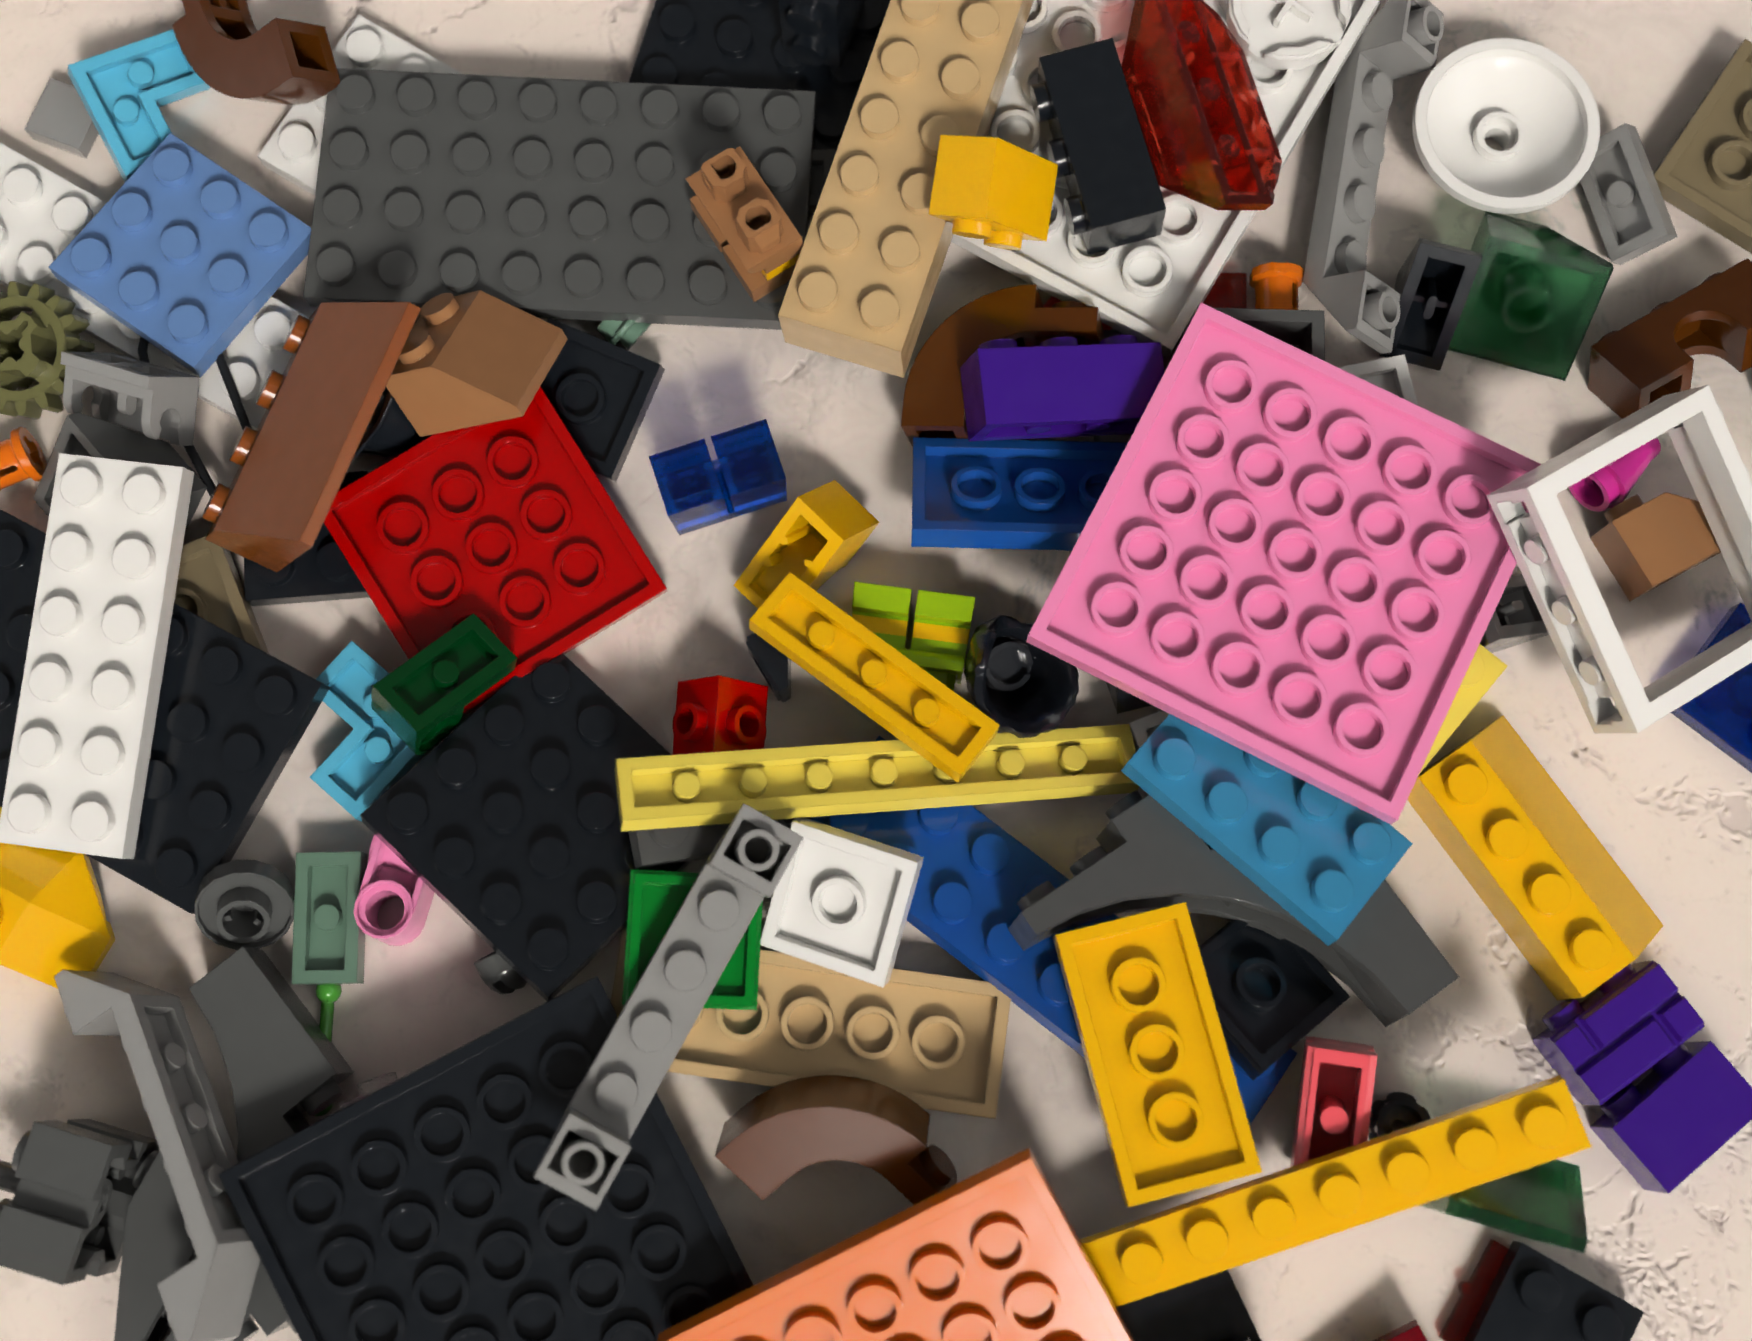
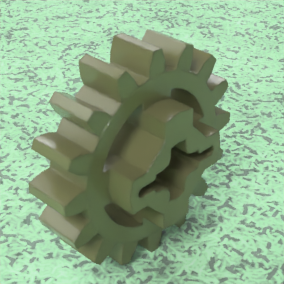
(34, 346)

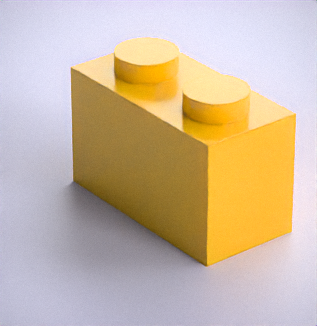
(992, 190)

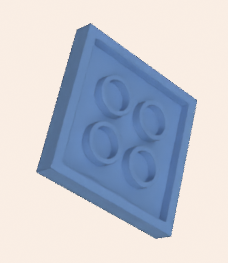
(184, 254)

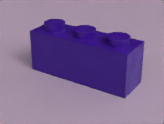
(1058, 388)

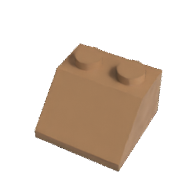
(472, 363)

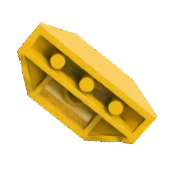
(50, 913)

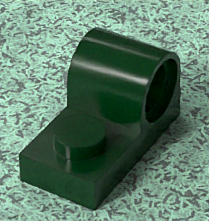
(429, 691)

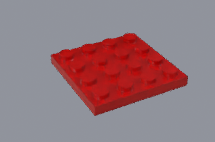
(496, 528)

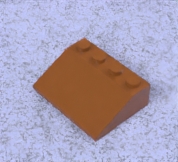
(308, 429)

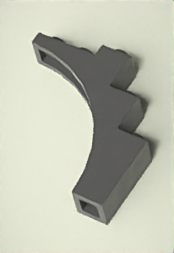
(1158, 862)
(276, 1072)

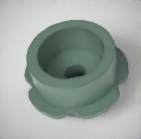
(622, 331)

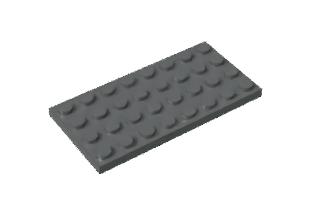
(545, 193)

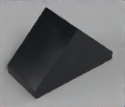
(1432, 298)

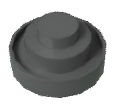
(244, 904)

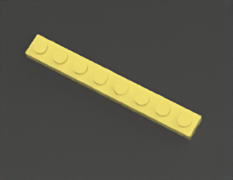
(867, 778)

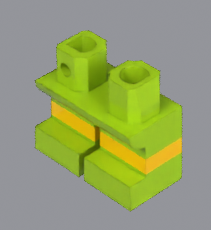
(938, 631)

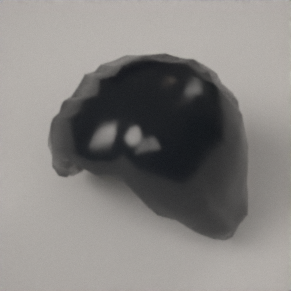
(1016, 681)

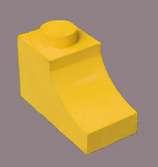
(810, 541)

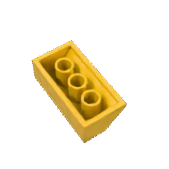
(1534, 861)

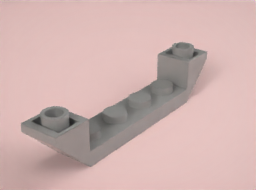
(1392, 46)
(665, 1005)
(213, 1291)

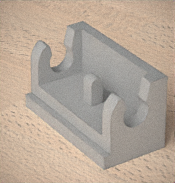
(133, 394)

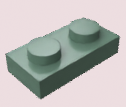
(325, 932)

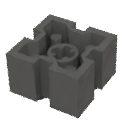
(69, 1198)

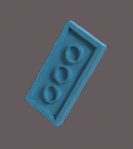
(1277, 830)

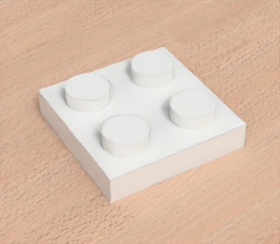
(842, 902)

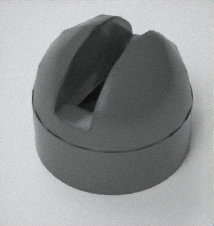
(499, 974)

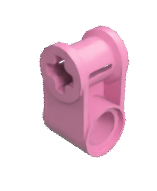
(386, 879)

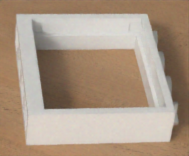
(1567, 590)

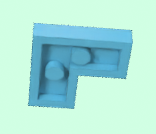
(125, 94)
(372, 754)

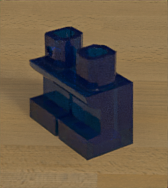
(711, 491)

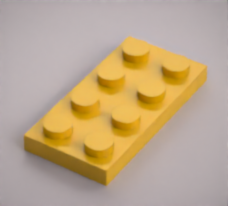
(1156, 1055)

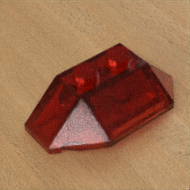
(1199, 106)

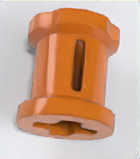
(1276, 285)
(20, 458)

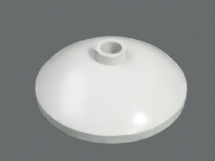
(1524, 102)

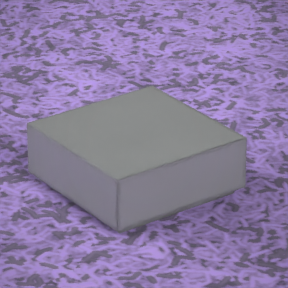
(62, 120)

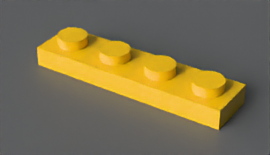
(873, 677)

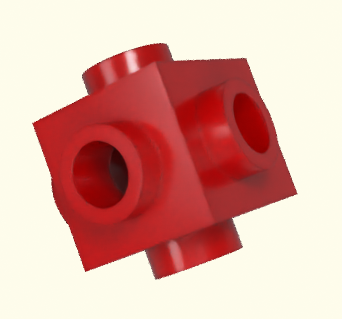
(719, 715)

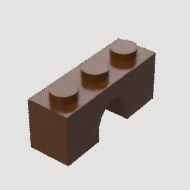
(1655, 351)

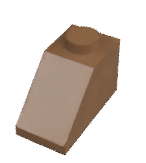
(1654, 541)

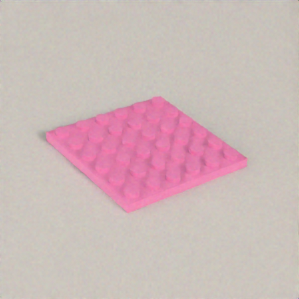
(1290, 563)

